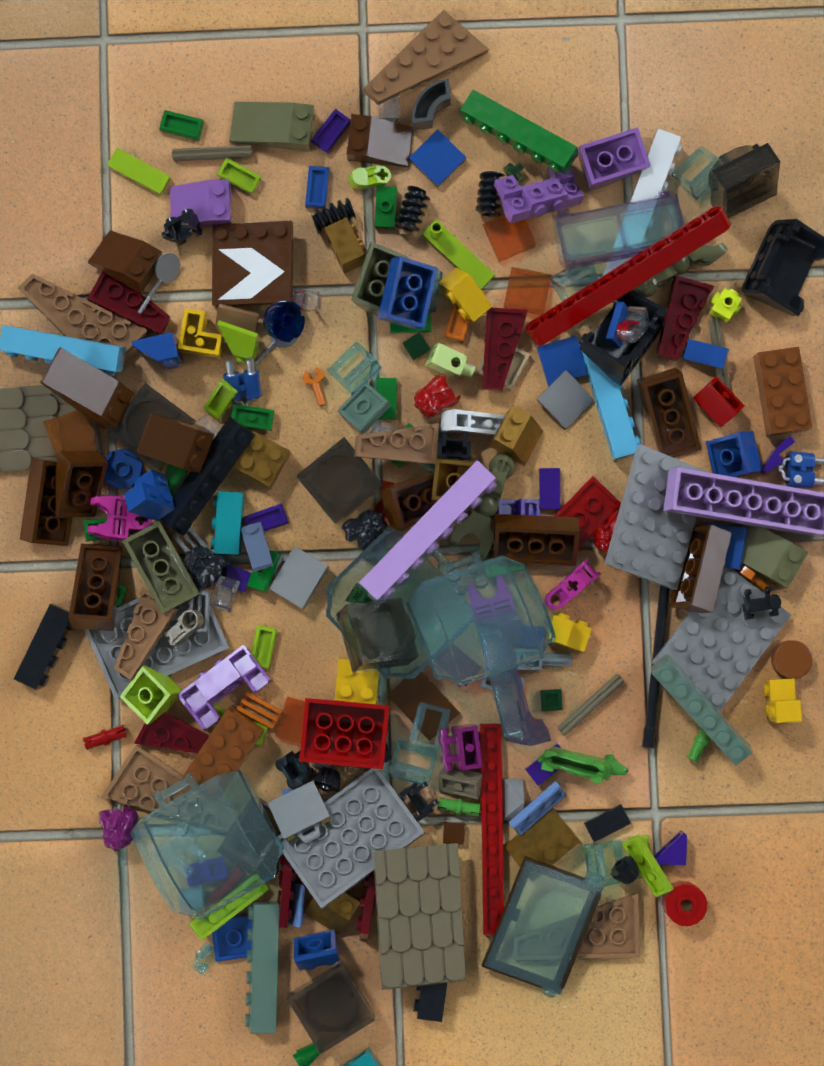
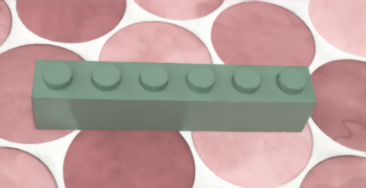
(701, 709)
(263, 967)

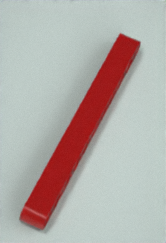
(628, 275)

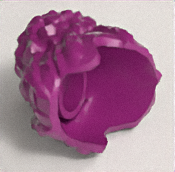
(117, 827)

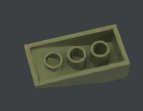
(273, 125)
(771, 555)
(160, 567)

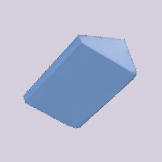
(298, 903)

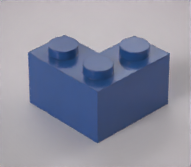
(150, 496)

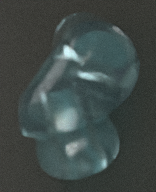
(200, 956)

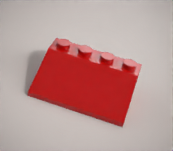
(344, 733)

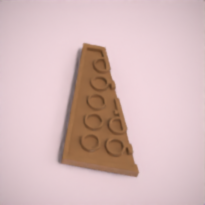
(430, 54)
(80, 317)
(140, 778)
(613, 930)

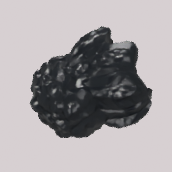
(364, 528)
(205, 566)

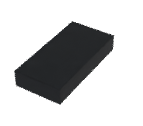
(607, 823)

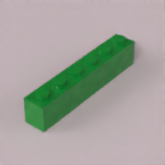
(519, 132)

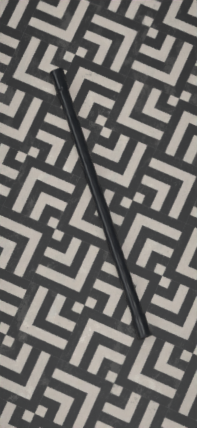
(649, 730)

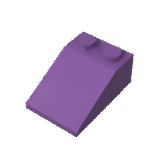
(613, 158)
(208, 199)

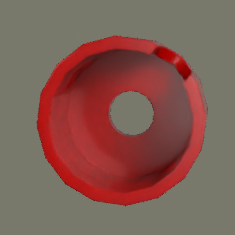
(672, 903)

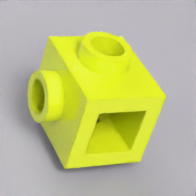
(725, 304)

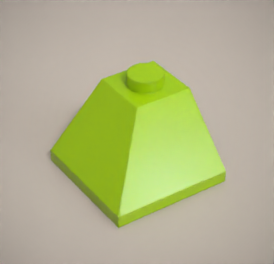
(240, 341)
(150, 694)

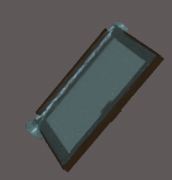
(543, 925)

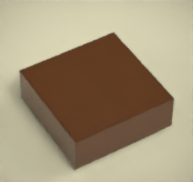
(453, 832)

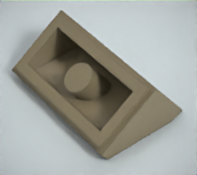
(460, 782)

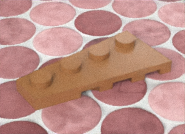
(404, 445)
(142, 634)

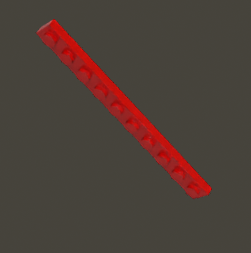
(491, 826)

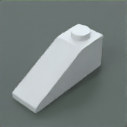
(472, 422)

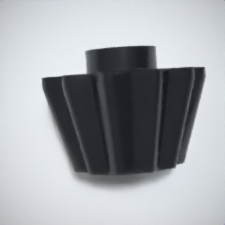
(327, 779)
(625, 870)

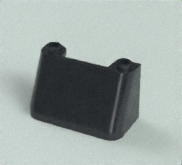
(783, 265)
(620, 362)

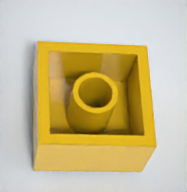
(356, 687)

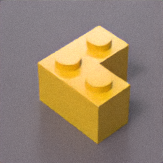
(464, 291)
(194, 338)
(569, 633)
(781, 701)

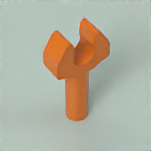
(316, 386)
(750, 576)

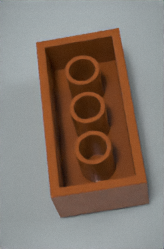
(782, 391)
(226, 746)

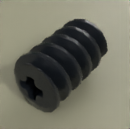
(488, 194)
(412, 209)
(333, 215)

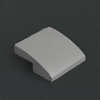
(565, 399)

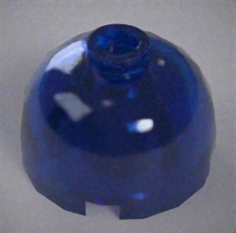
(283, 321)

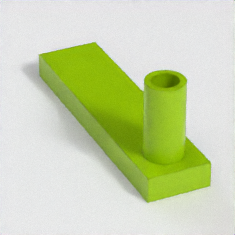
(457, 253)
(212, 922)

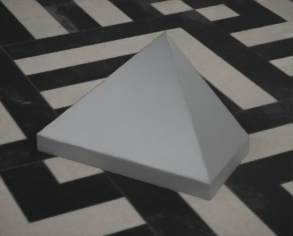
(512, 798)

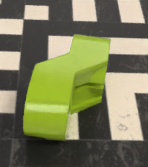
(369, 177)

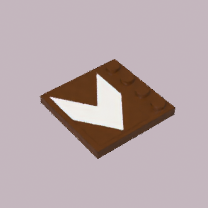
(252, 263)

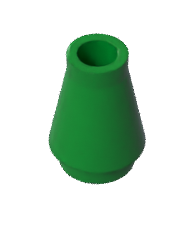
(306, 1055)

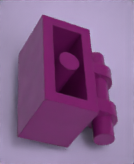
(466, 747)

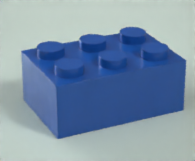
(407, 293)

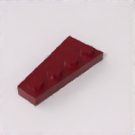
(126, 303)
(683, 308)
(501, 340)

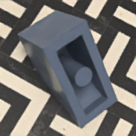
(257, 546)

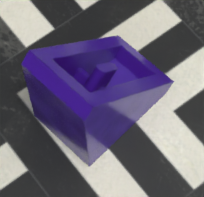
(674, 851)

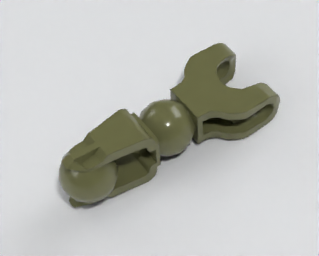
(704, 256)
(479, 521)

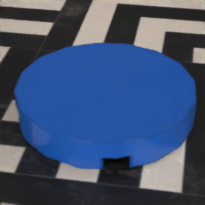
(123, 468)

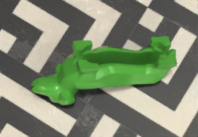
(582, 764)

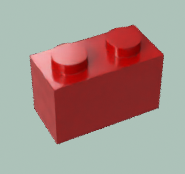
(718, 401)

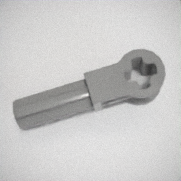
(548, 660)

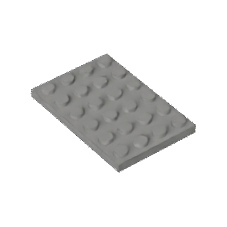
(645, 537)
(721, 645)
(164, 657)
(363, 820)

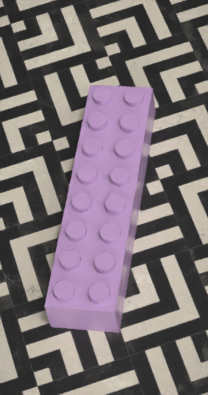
(745, 502)
(428, 531)

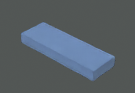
(537, 808)

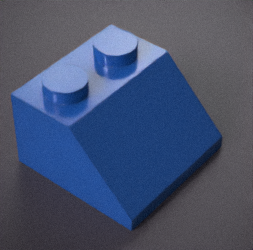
(160, 349)
(734, 454)
(316, 950)

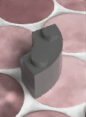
(429, 103)

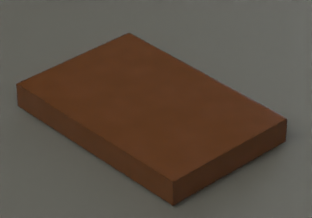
(421, 689)

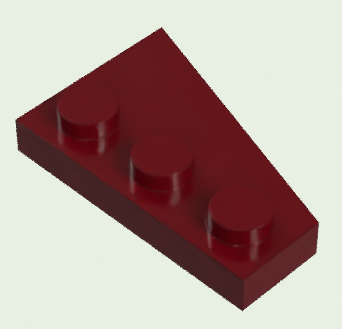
(172, 733)
(285, 895)
(367, 905)

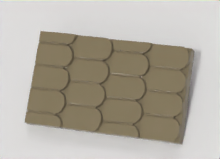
(23, 428)
(419, 916)

